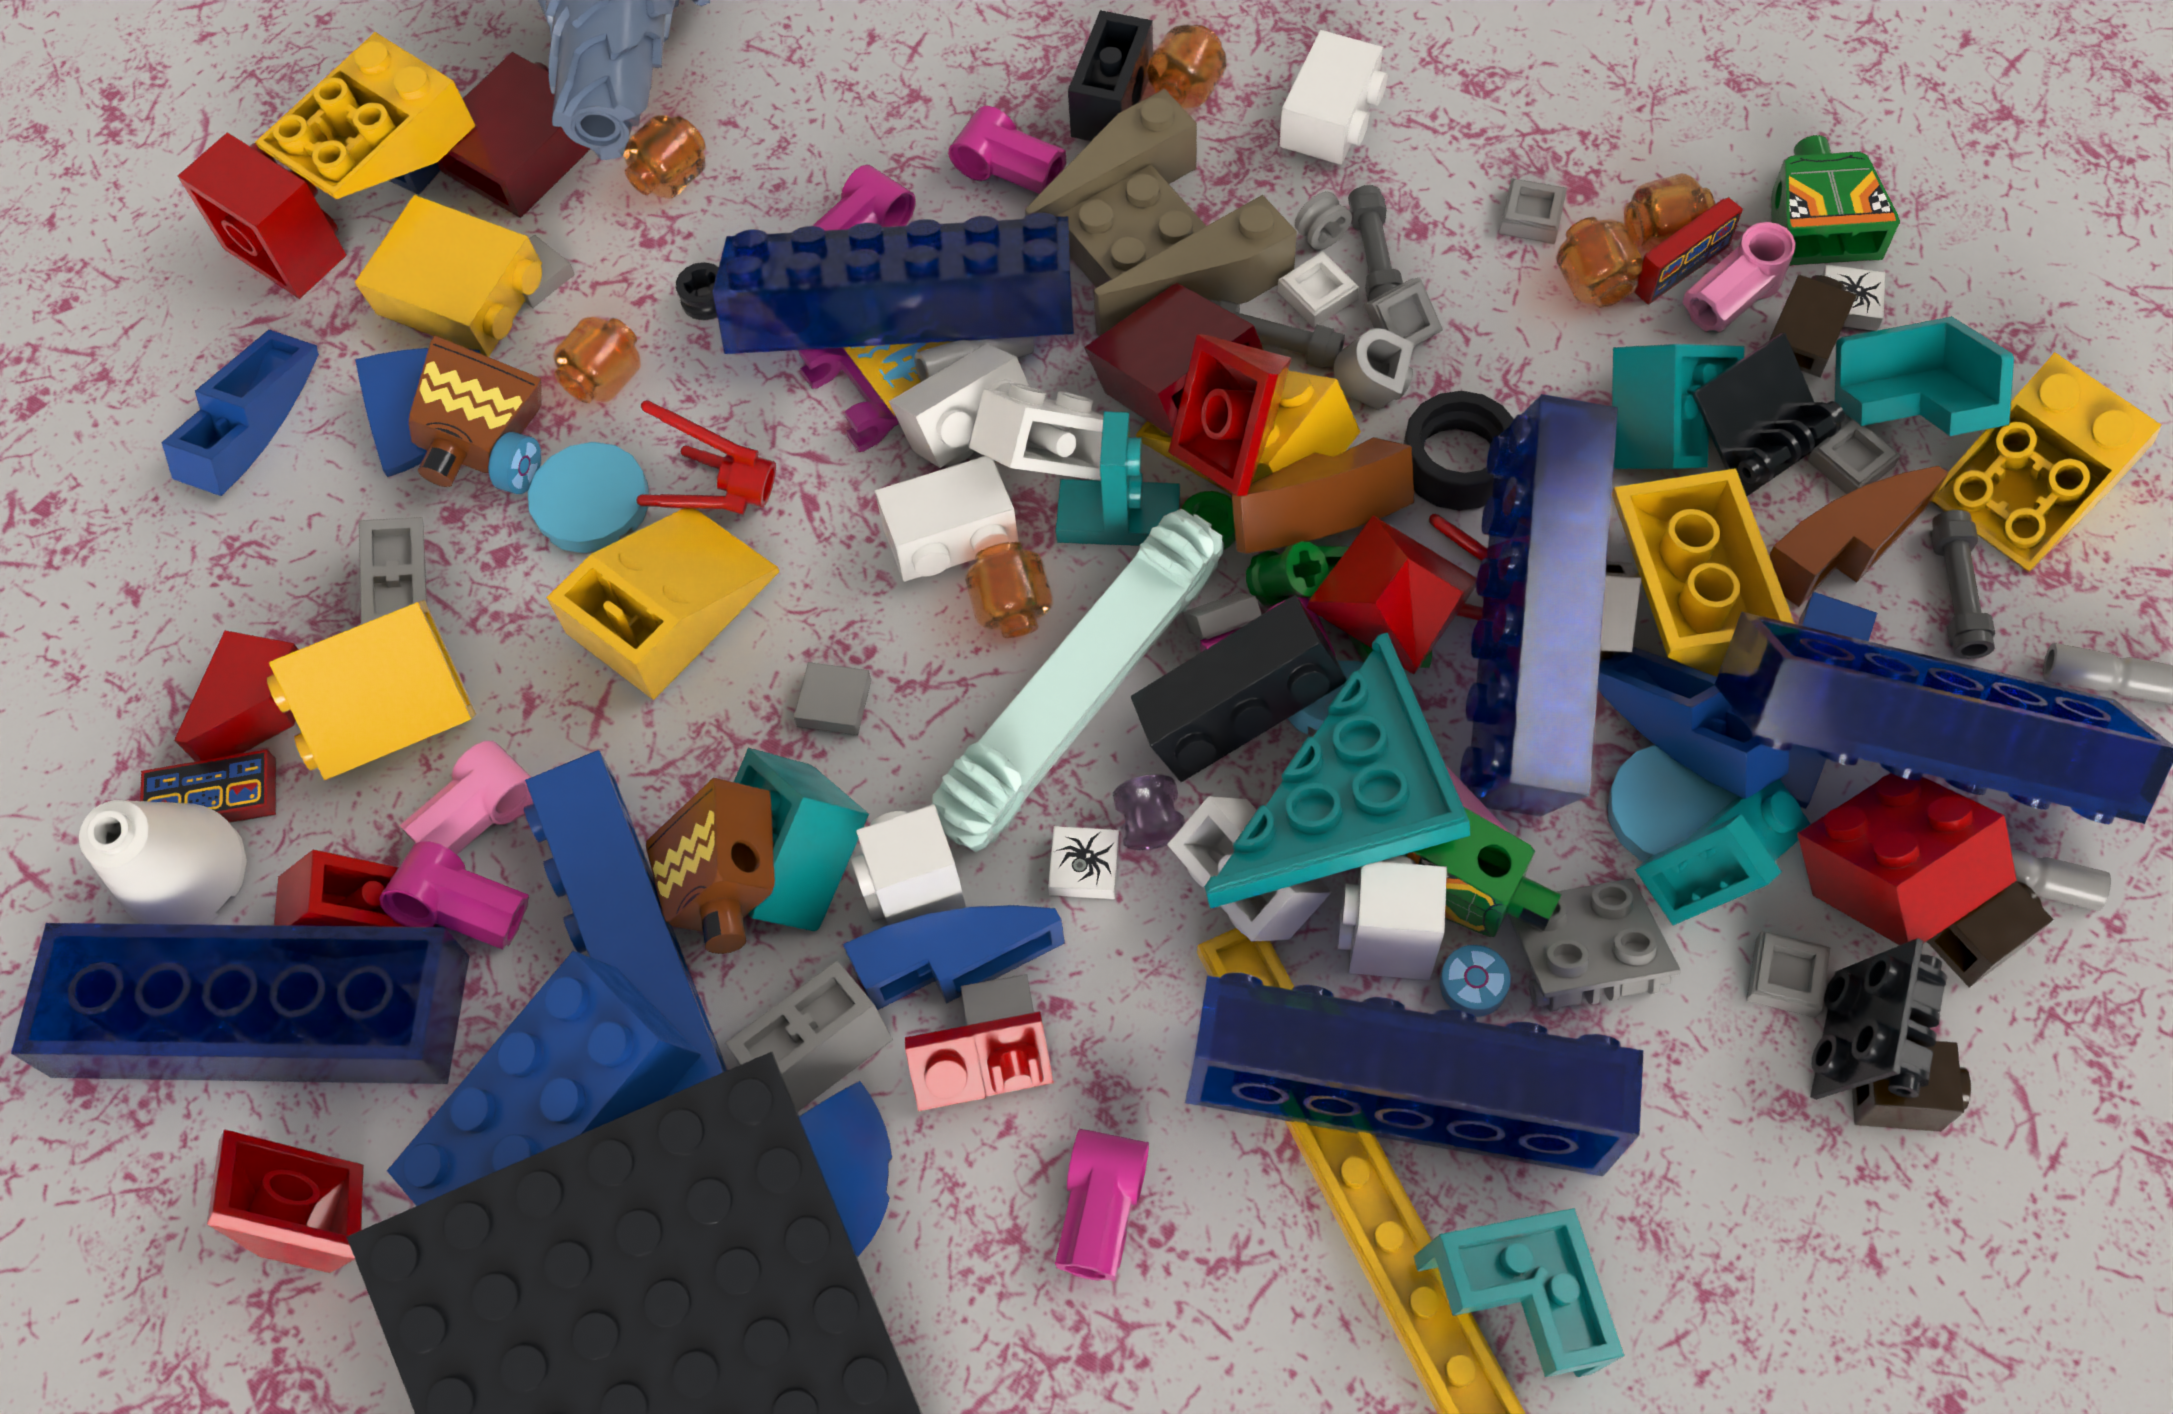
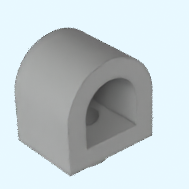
(1375, 367)

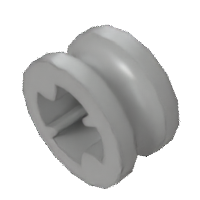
(1323, 220)

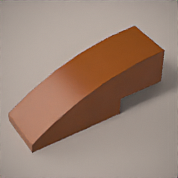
(1324, 495)
(1852, 531)

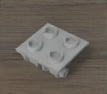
(1594, 942)

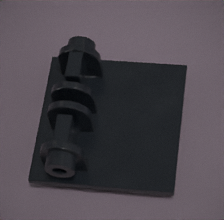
(1765, 414)
(1880, 1023)

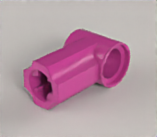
(996, 147)
(870, 198)
(438, 889)
(1103, 1184)

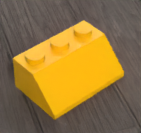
(1699, 562)

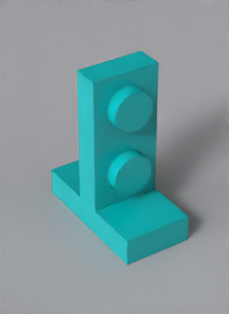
(1119, 506)
(1725, 855)

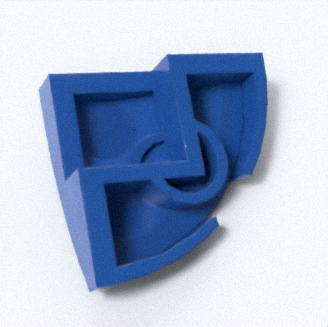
(388, 393)
(853, 1158)

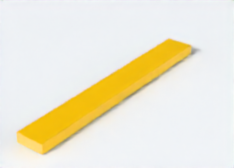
(1384, 1233)

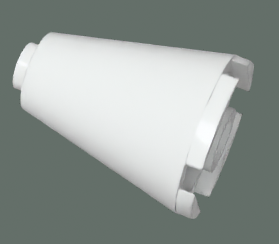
(164, 859)

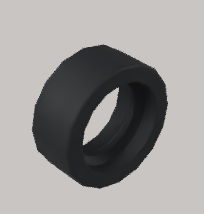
(1448, 412)

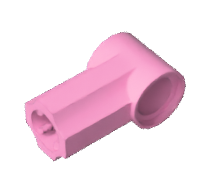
(1742, 278)
(484, 791)

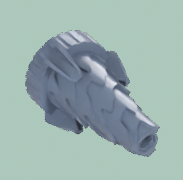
(604, 66)

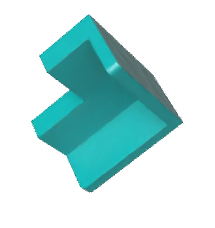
(1927, 371)
(1656, 406)
(811, 837)
(1546, 1269)

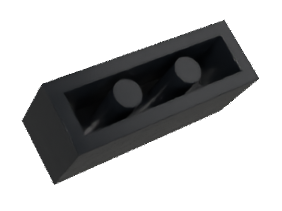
(1237, 689)

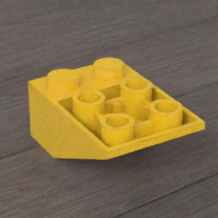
(370, 121)
(1309, 420)
(2050, 464)
(659, 596)

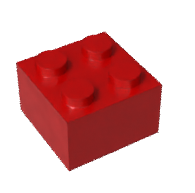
(264, 214)
(1907, 857)

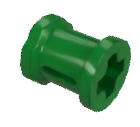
(1295, 571)

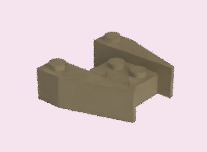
(1141, 236)

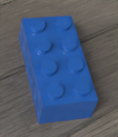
(563, 1067)

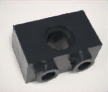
(1109, 73)

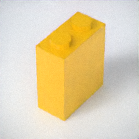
(451, 275)
(370, 690)

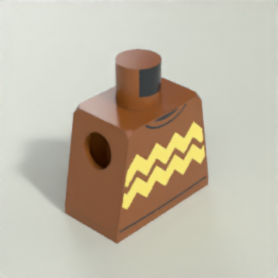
(466, 407)
(715, 862)

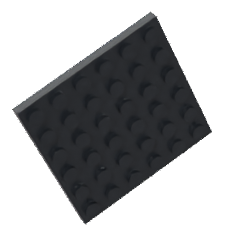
(641, 1273)

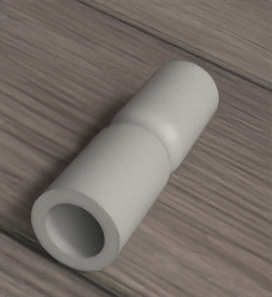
(937, 358)
(2108, 672)
(2062, 880)

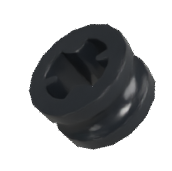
(687, 284)

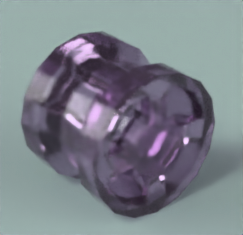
(1148, 811)

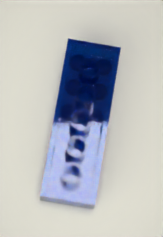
(895, 284)
(1541, 608)
(1942, 720)
(244, 1003)
(1415, 1075)

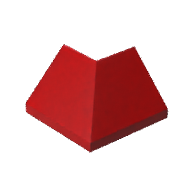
(1228, 410)
(1394, 588)
(286, 1201)

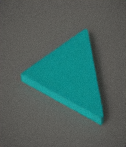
(1351, 793)

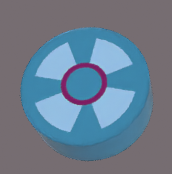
(514, 462)
(1475, 980)

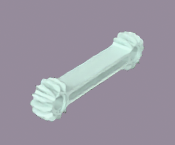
(1078, 678)

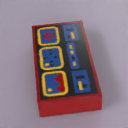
(1687, 250)
(231, 785)

